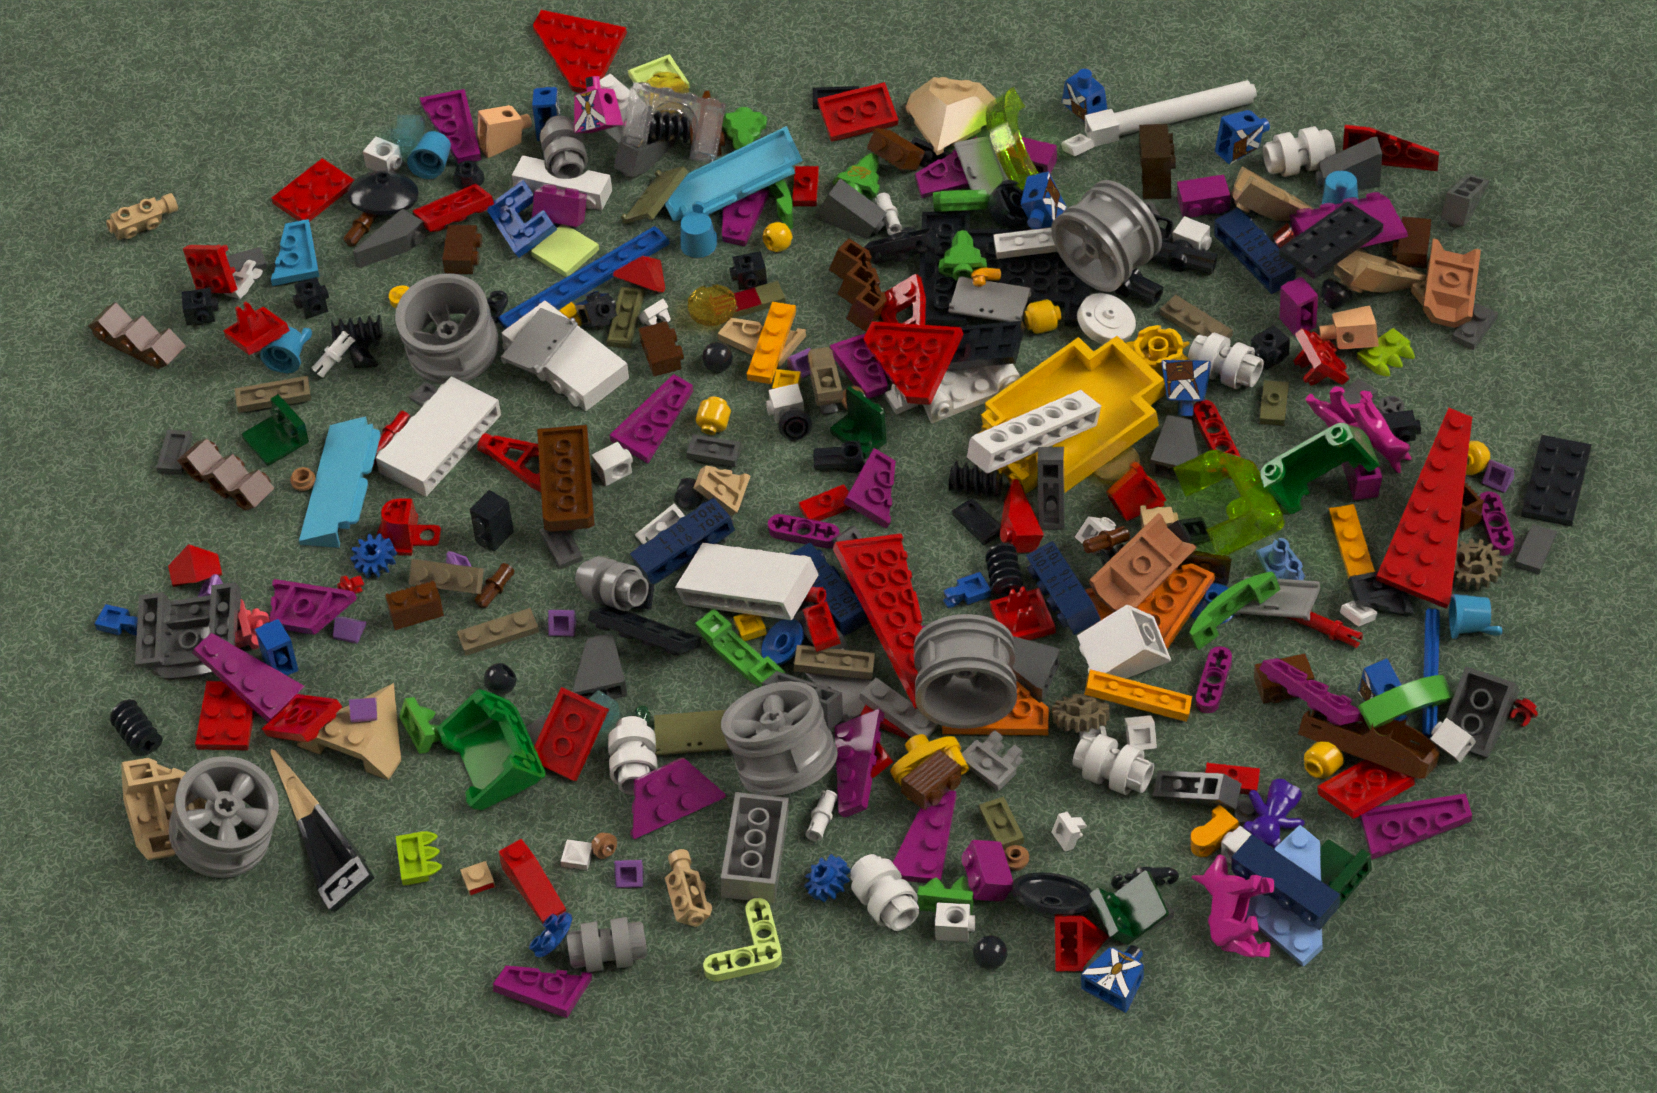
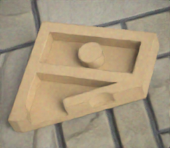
(723, 486)

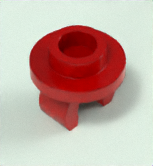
(353, 584)
(1526, 708)

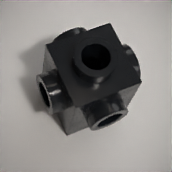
(748, 270)
(311, 298)
(199, 306)
(596, 309)
(1271, 346)

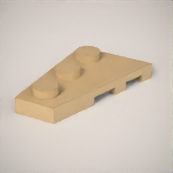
(745, 336)

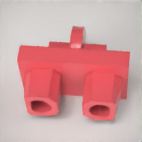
(249, 622)

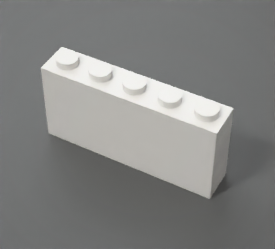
(580, 367)
(438, 436)
(747, 581)

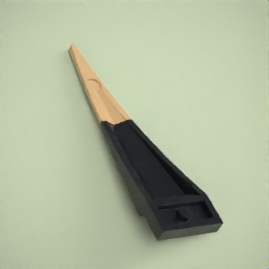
(334, 860)

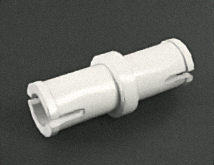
(891, 217)
(333, 354)
(821, 815)

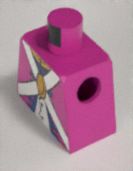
(596, 108)

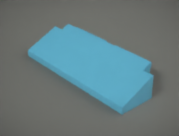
(736, 175)
(340, 482)

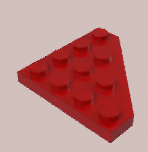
(578, 45)
(913, 356)

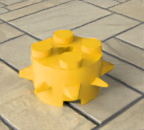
(1157, 345)

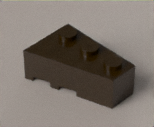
(1156, 160)

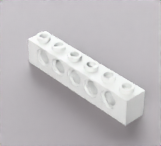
(1032, 430)

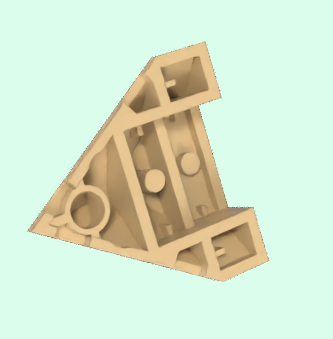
(949, 110)
(1261, 196)
(1375, 273)
(368, 740)
(149, 802)

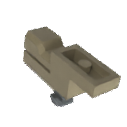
(825, 379)

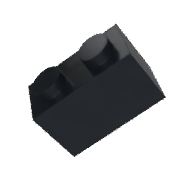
(491, 520)

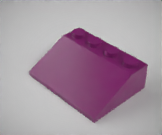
(1374, 204)

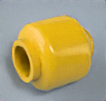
(1042, 316)
(713, 415)
(1477, 458)
(1323, 760)

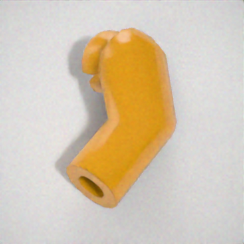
(982, 274)

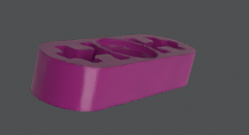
(798, 523)
(1493, 533)
(1211, 670)

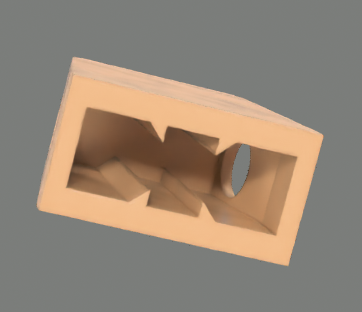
(500, 129)
(1352, 329)

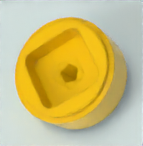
(396, 294)

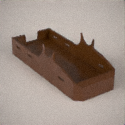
(565, 478)
(1385, 745)

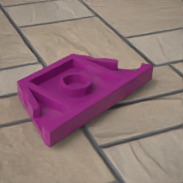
(307, 606)
(670, 795)

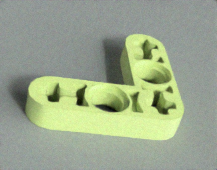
(760, 947)

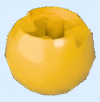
(777, 237)

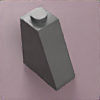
(1361, 160)
(851, 211)
(1174, 447)
(1035, 666)
(600, 669)

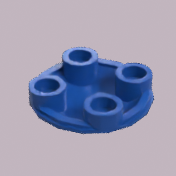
(553, 934)

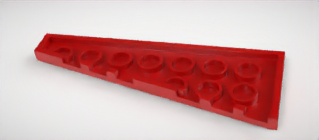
(1427, 536)
(885, 590)

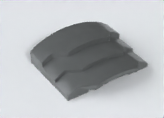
(174, 628)

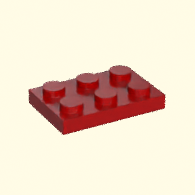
(857, 111)
(313, 191)
(454, 207)
(302, 718)
(224, 719)
(569, 733)
(1363, 787)

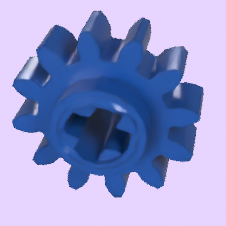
(373, 555)
(827, 878)

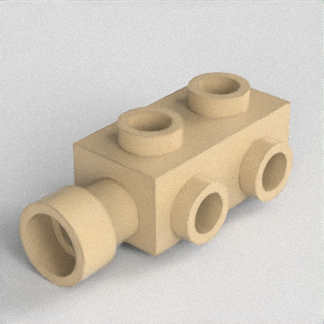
(140, 218)
(686, 890)

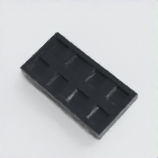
(1331, 240)
(988, 345)
(1556, 480)
(649, 631)

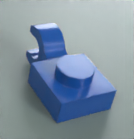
(970, 588)
(115, 619)

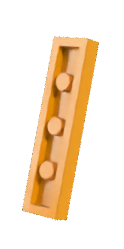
(771, 343)
(1351, 540)
(1138, 695)

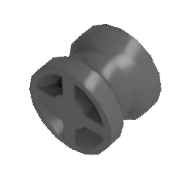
(1390, 404)

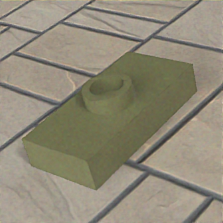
(1274, 403)
(1001, 822)

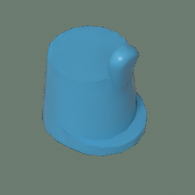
(429, 155)
(1339, 186)
(697, 233)
(284, 353)
(1470, 615)

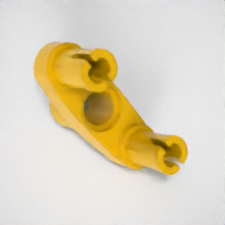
(920, 749)

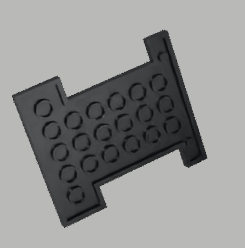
(1042, 273)

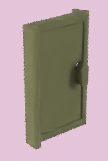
(656, 195)
(679, 730)

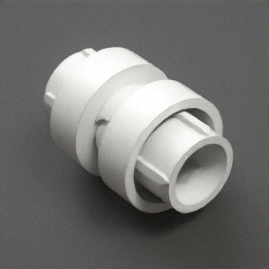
(1288, 153)
(1234, 364)
(631, 752)
(1123, 768)
(888, 896)

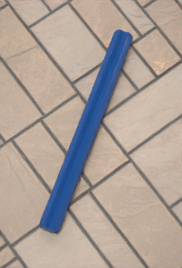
(1431, 665)

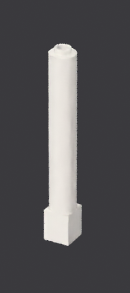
(1107, 126)

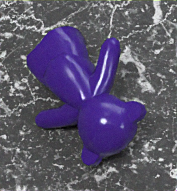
(1272, 814)

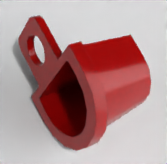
(1133, 491)
(401, 526)

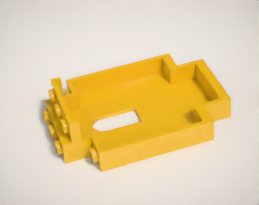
(1111, 377)

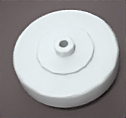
(1105, 317)

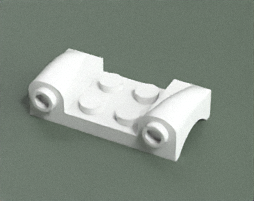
(969, 388)

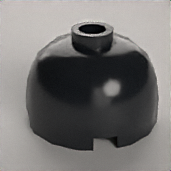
(1006, 206)

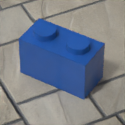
(276, 647)

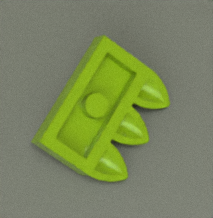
(1390, 346)
(415, 857)

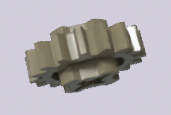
(1474, 564)
(1080, 713)

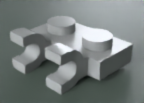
(988, 765)

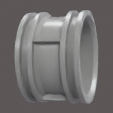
(1106, 235)
(451, 347)
(965, 671)
(779, 738)
(225, 785)

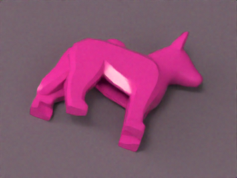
(1364, 416)
(1230, 907)

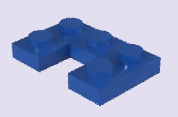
(518, 234)

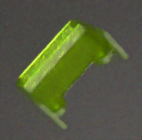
(1250, 516)

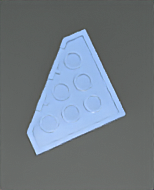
(1284, 926)

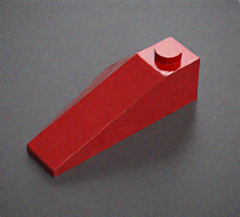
(1395, 150)

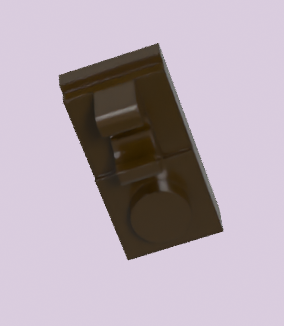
(1217, 564)

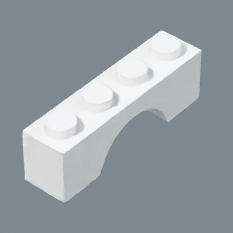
(592, 183)

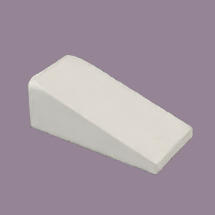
(660, 523)

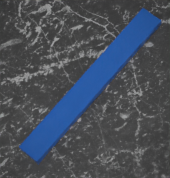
(590, 275)

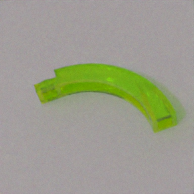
(1006, 138)

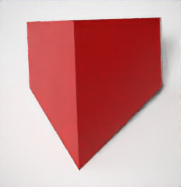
(643, 272)
(194, 566)
(1076, 942)

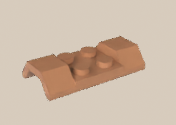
(1450, 286)
(1140, 566)

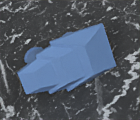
(1281, 560)

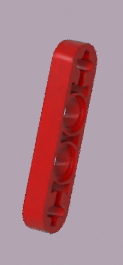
(1214, 420)

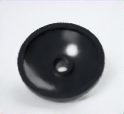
(382, 193)
(1052, 894)

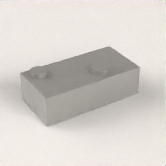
(754, 847)

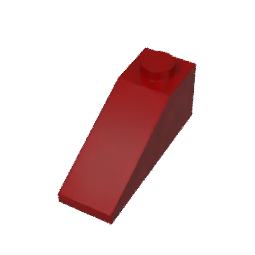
(1019, 521)
(530, 880)

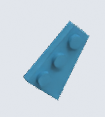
(296, 255)

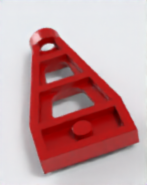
(902, 296)
(498, 446)

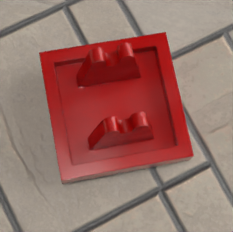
(210, 268)
(255, 328)
(1321, 356)
(1024, 614)

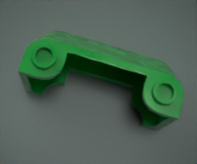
(1290, 472)
(493, 748)

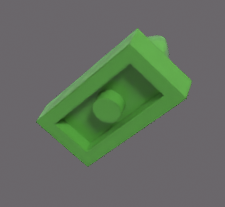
(415, 720)
(935, 893)

